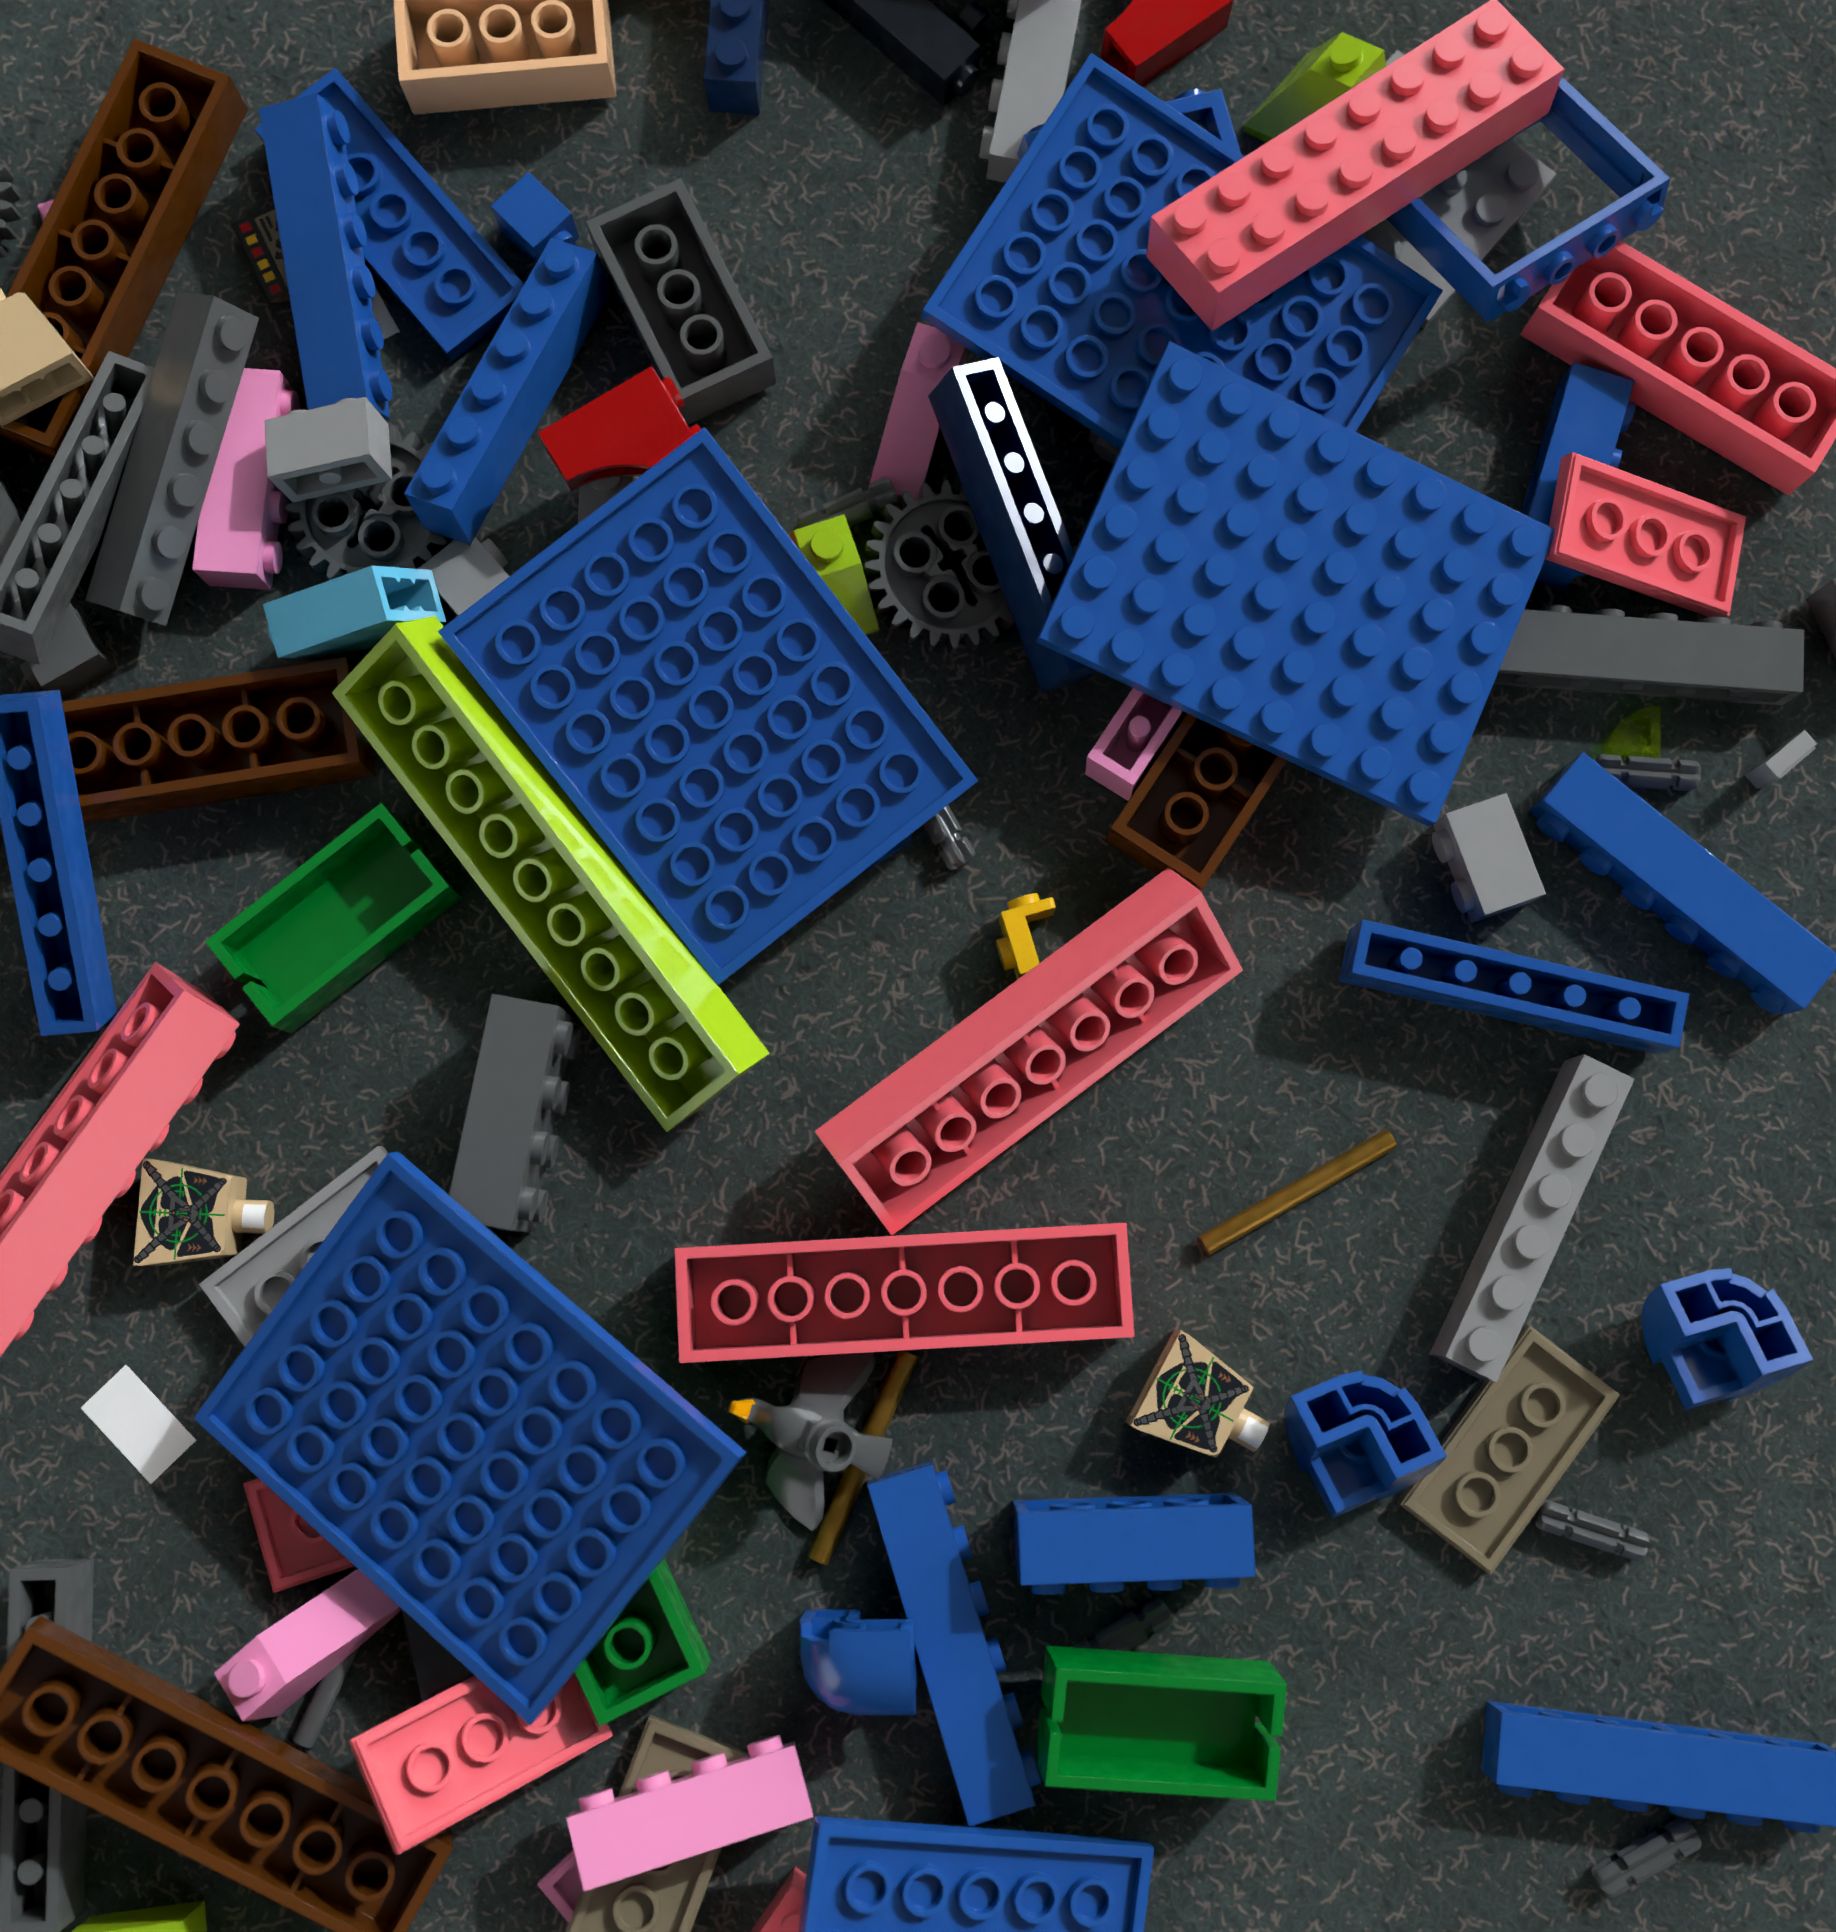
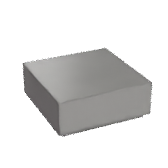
(1781, 760)

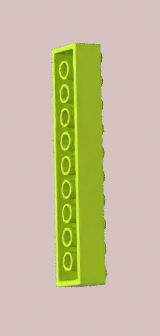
(549, 873)

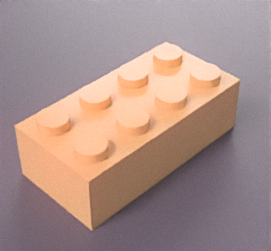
(502, 53)

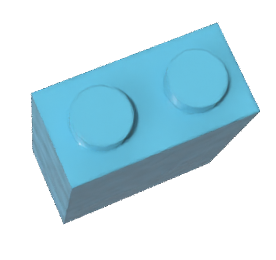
(350, 611)

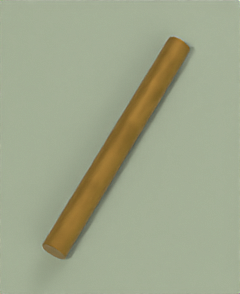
(1297, 1192)
(853, 1477)

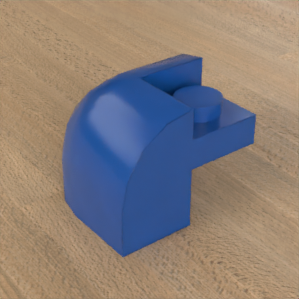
(1720, 1336)
(1360, 1439)
(859, 1662)

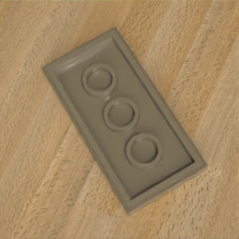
(1509, 1450)
(671, 1894)

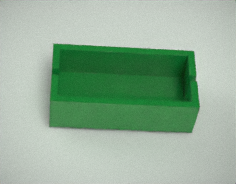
(333, 919)
(1160, 1723)

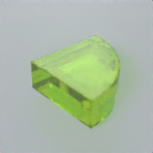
(1636, 734)

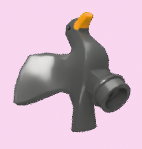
(813, 1433)

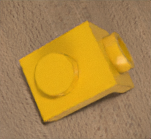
(1017, 947)

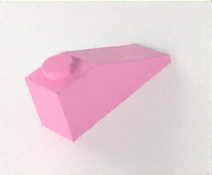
(911, 426)
(304, 1647)

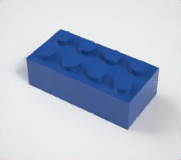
(1133, 1540)

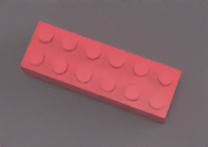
(1694, 363)

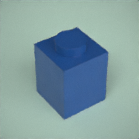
(533, 216)

